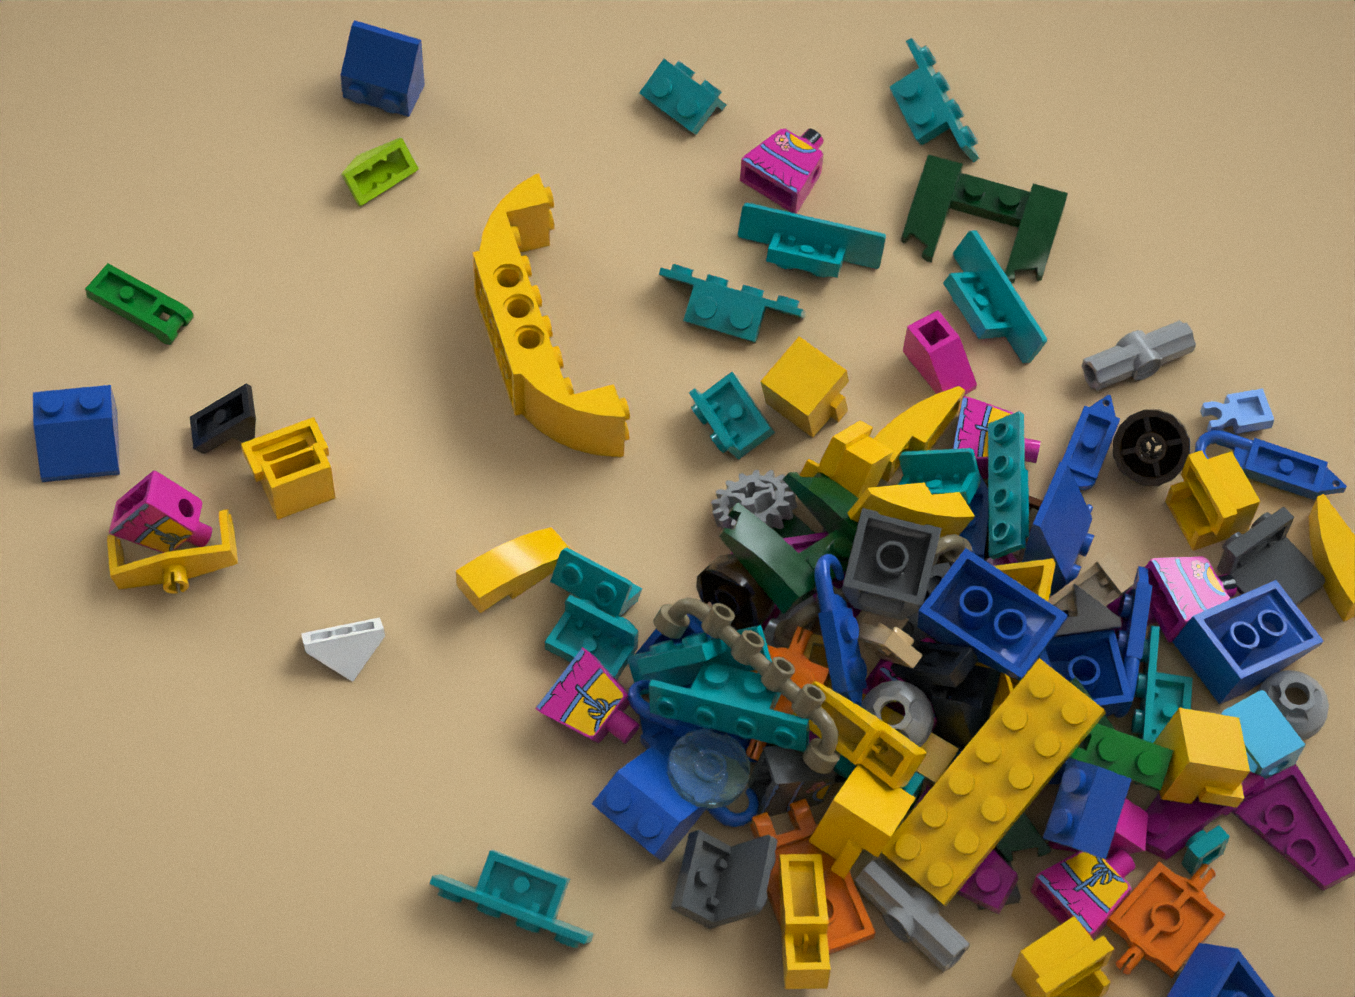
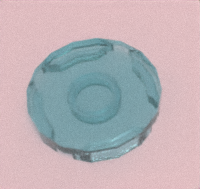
(708, 768)

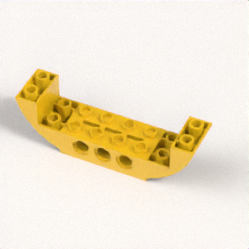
(521, 336)

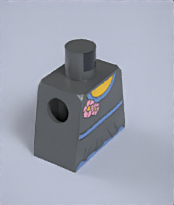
(785, 778)

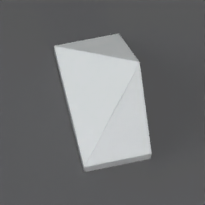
(345, 646)

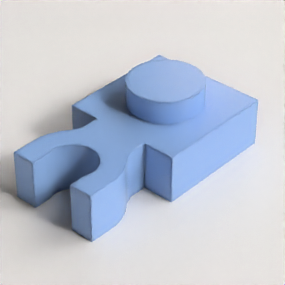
(1242, 410)

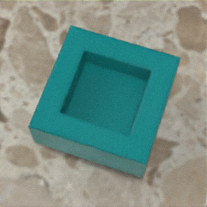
(1204, 848)

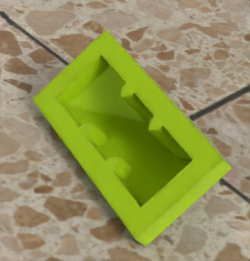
(378, 170)

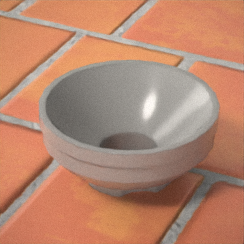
(918, 710)
(1304, 718)

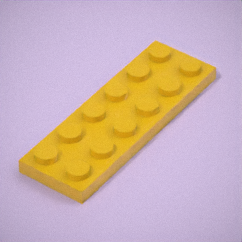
(992, 781)

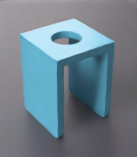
(1267, 735)

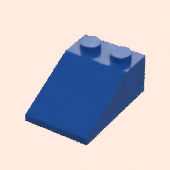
(1061, 529)
(991, 614)
(1246, 640)

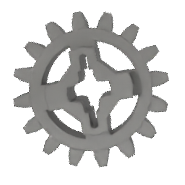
(762, 495)

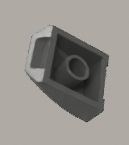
(890, 565)

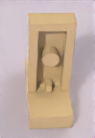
(1102, 581)
(883, 639)

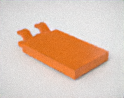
(845, 910)

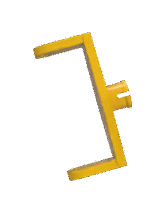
(176, 565)

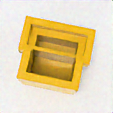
(806, 387)
(852, 459)
(292, 467)
(1212, 499)
(1206, 758)
(860, 819)
(1064, 964)

